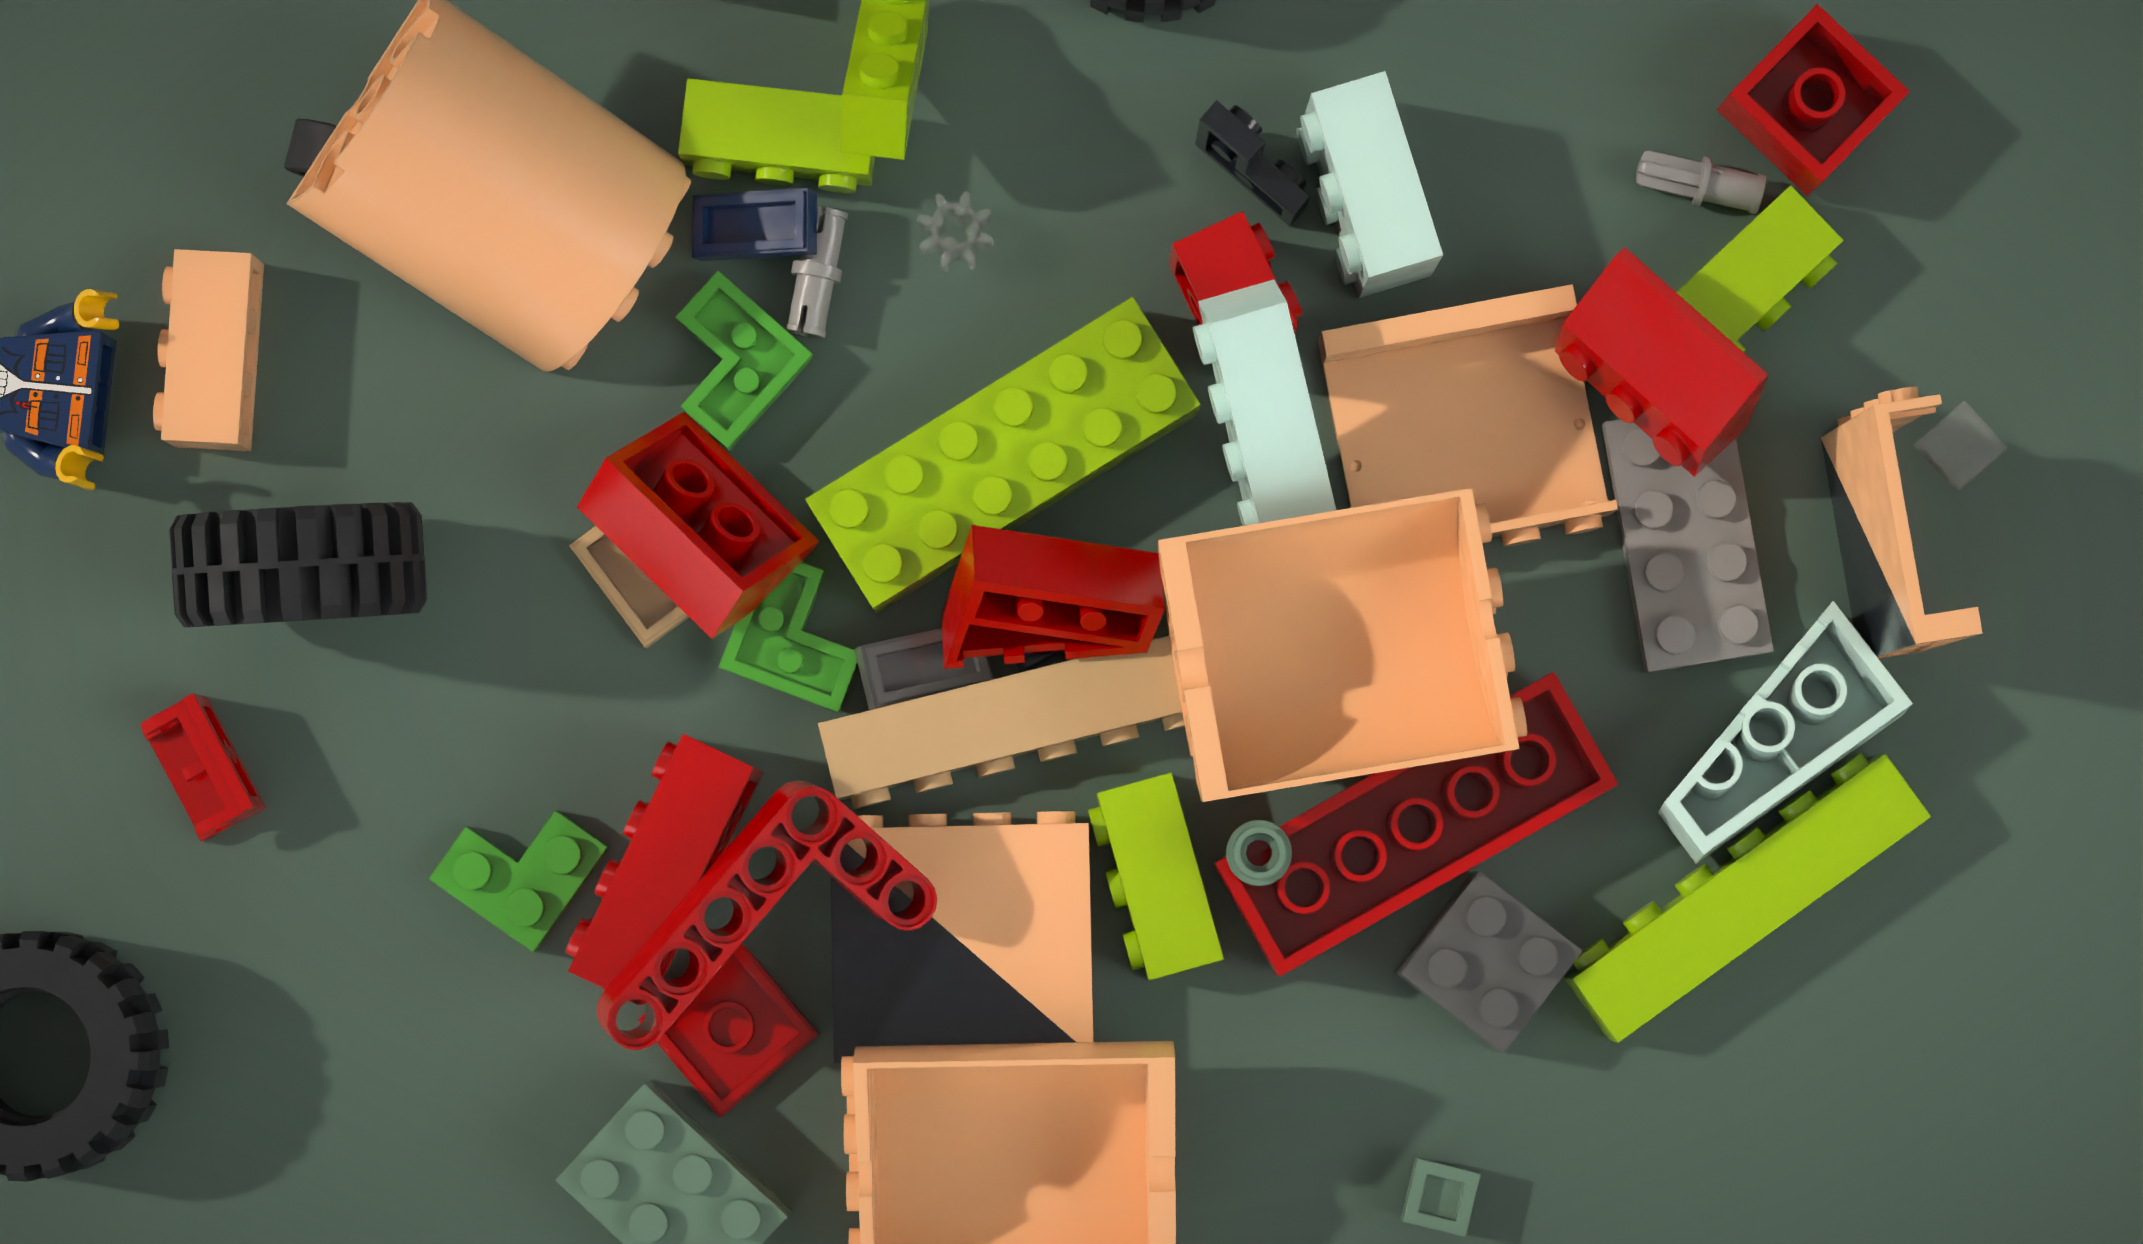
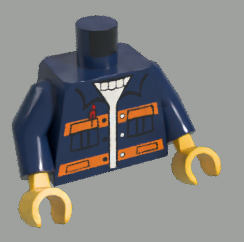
(59, 388)

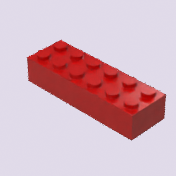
(1416, 830)

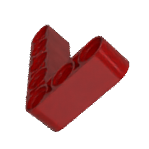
(753, 900)

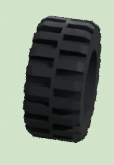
(297, 563)
(122, 1047)

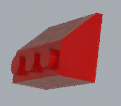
(1660, 364)
(696, 523)

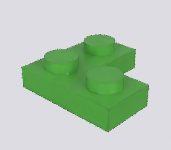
(755, 358)
(780, 655)
(526, 894)

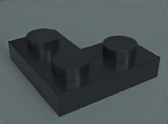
(1234, 144)

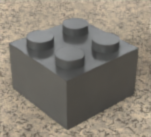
(1488, 961)

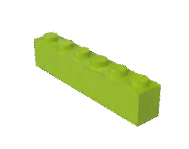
(1746, 896)

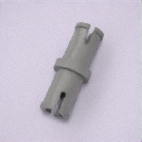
(817, 277)

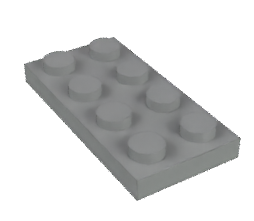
(1686, 554)

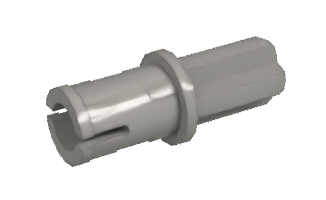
(1700, 180)

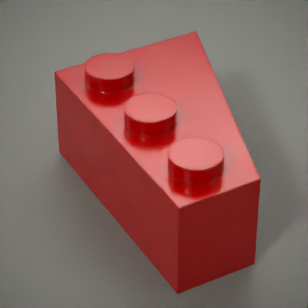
(1049, 595)

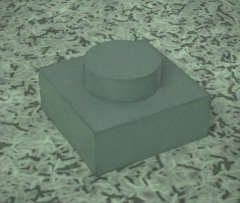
(1440, 1197)

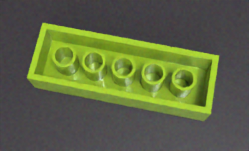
(1004, 453)

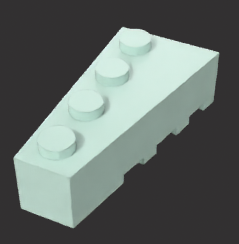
(1263, 404)
(1798, 725)

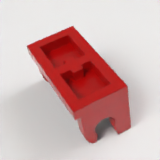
(202, 766)

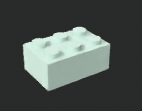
(1369, 185)

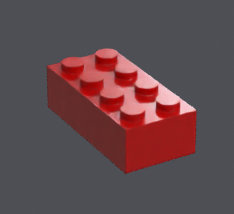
(669, 851)

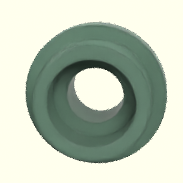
(1280, 852)

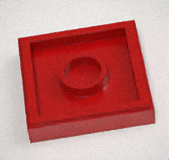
(735, 1032)

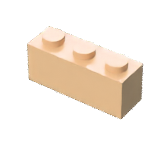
(209, 350)

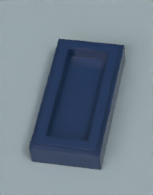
(754, 224)

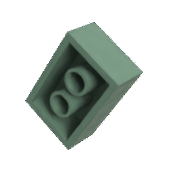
(668, 1180)

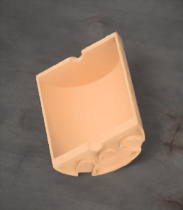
(495, 188)
(1339, 644)
(1011, 1143)

